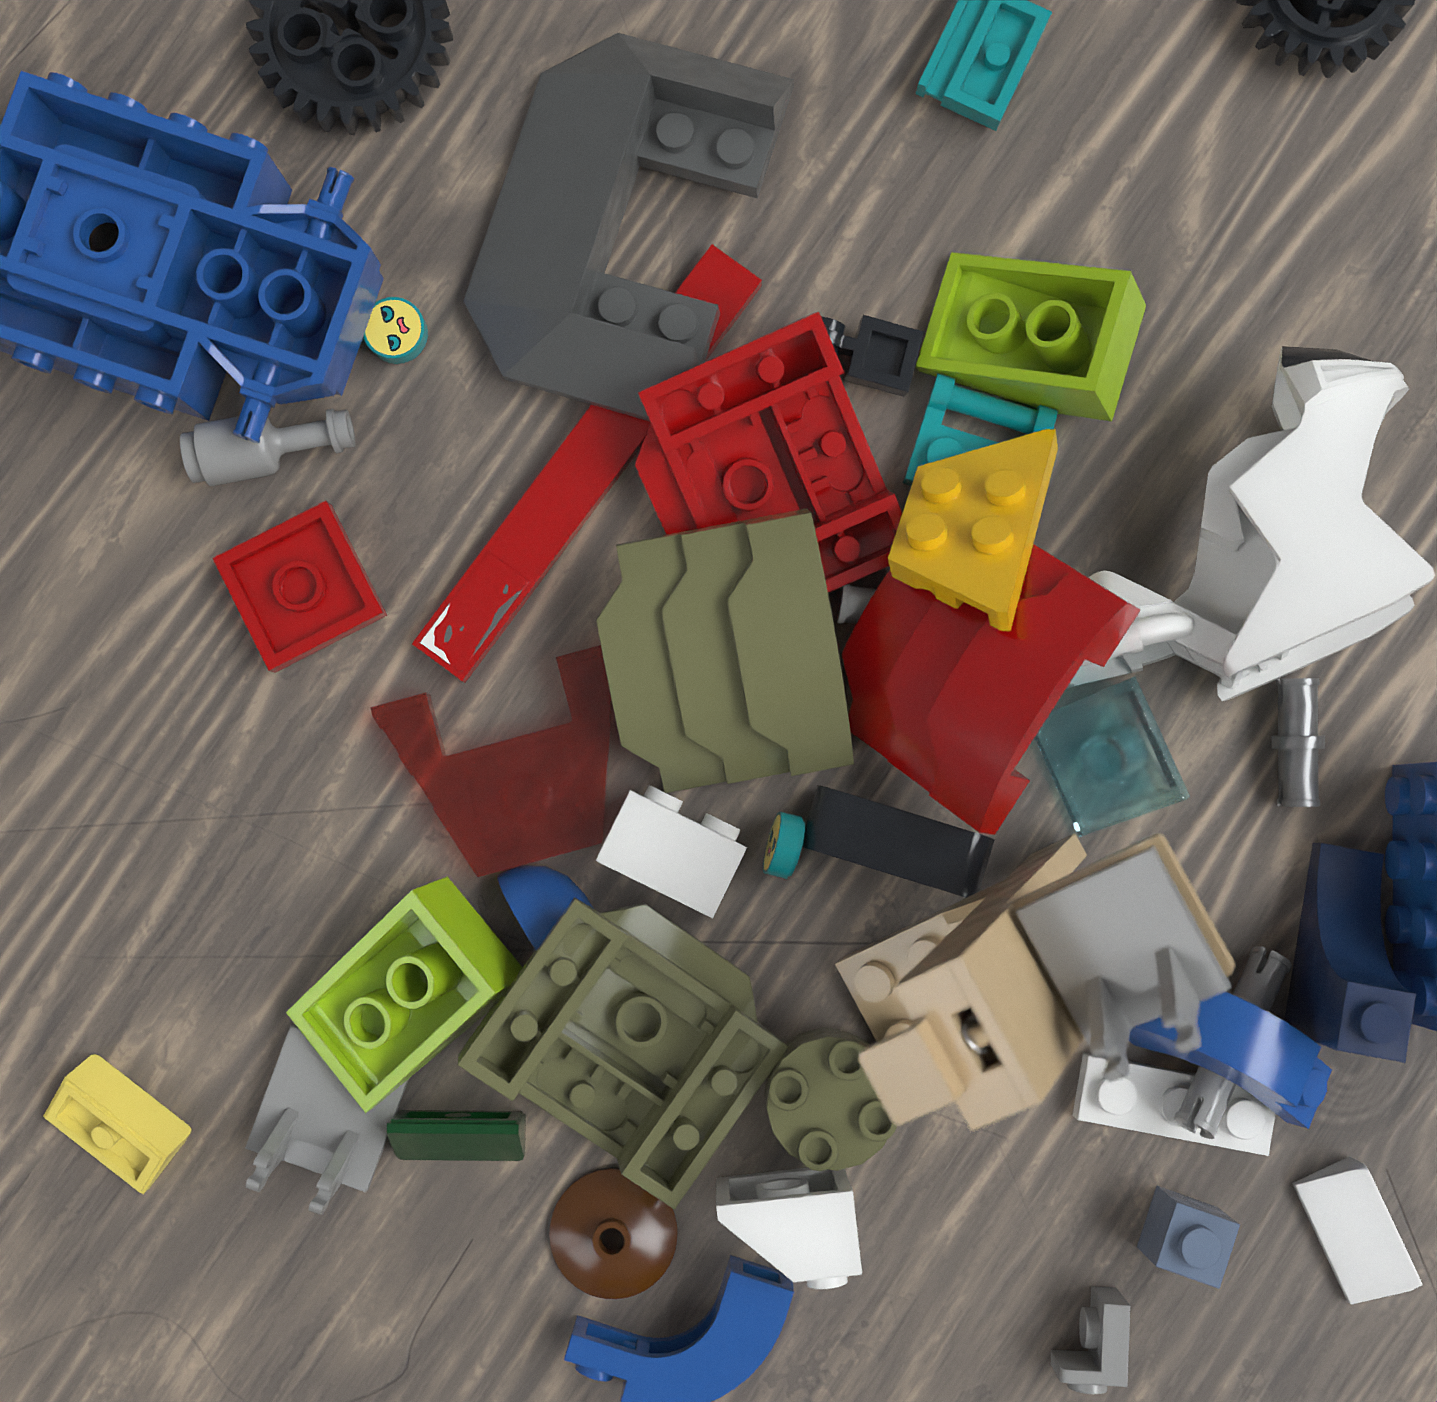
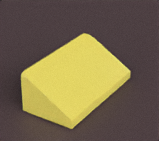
(117, 1122)

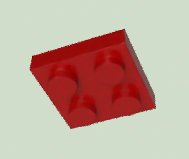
(299, 587)

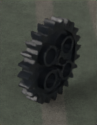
(320, 75)

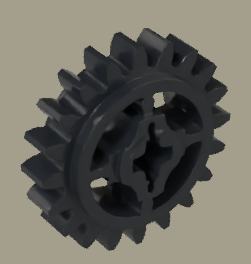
(1305, 30)

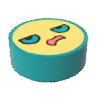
(396, 330)
(784, 845)

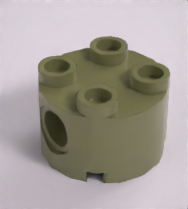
(825, 1102)

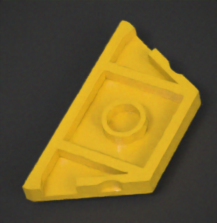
(975, 524)

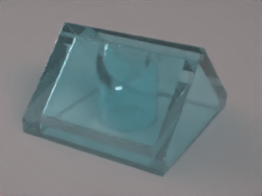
(1109, 758)

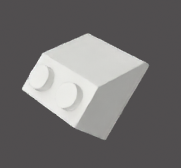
(796, 1222)

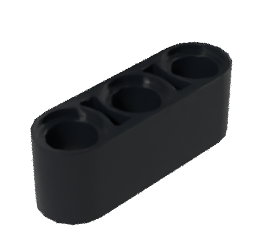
(897, 842)

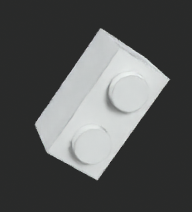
(672, 851)

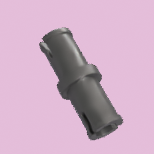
(1298, 742)

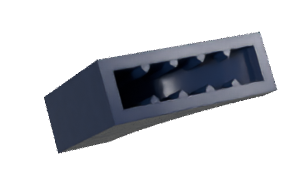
(1340, 971)

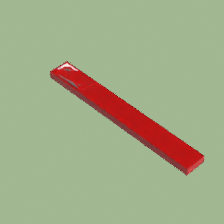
(561, 500)

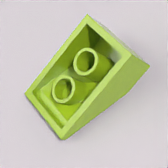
(1035, 332)
(405, 991)

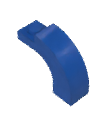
(1253, 1052)
(700, 1361)

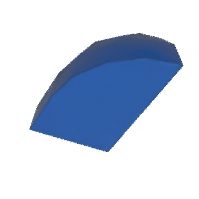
(538, 898)

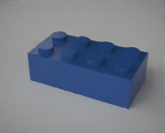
(1413, 867)

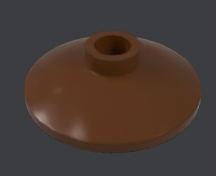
(603, 1202)

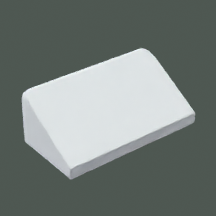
(1357, 1232)

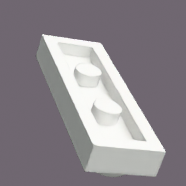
(1154, 1094)

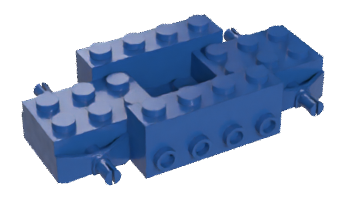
(204, 263)

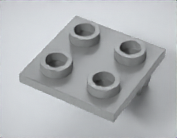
(1125, 955)
(317, 1124)

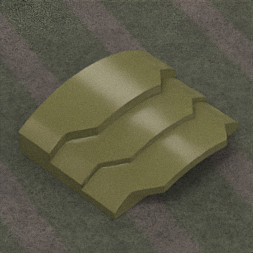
(726, 653)
(629, 1042)

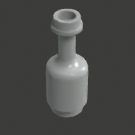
(222, 458)

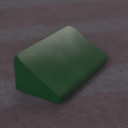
(458, 1135)

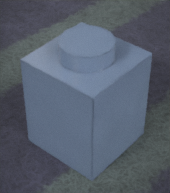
(1188, 1237)

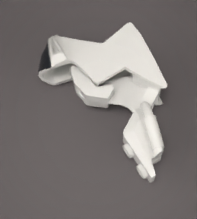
(1285, 541)

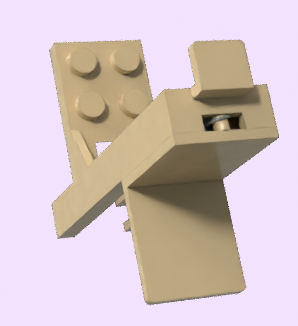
(968, 1001)

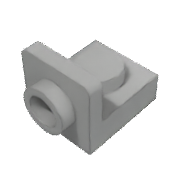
(1105, 1332)

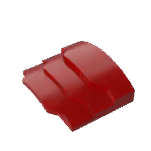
(765, 438)
(965, 699)

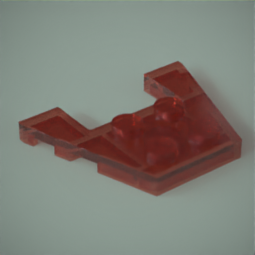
(519, 794)

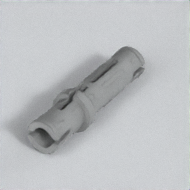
(1209, 1091)

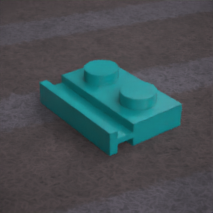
(983, 57)

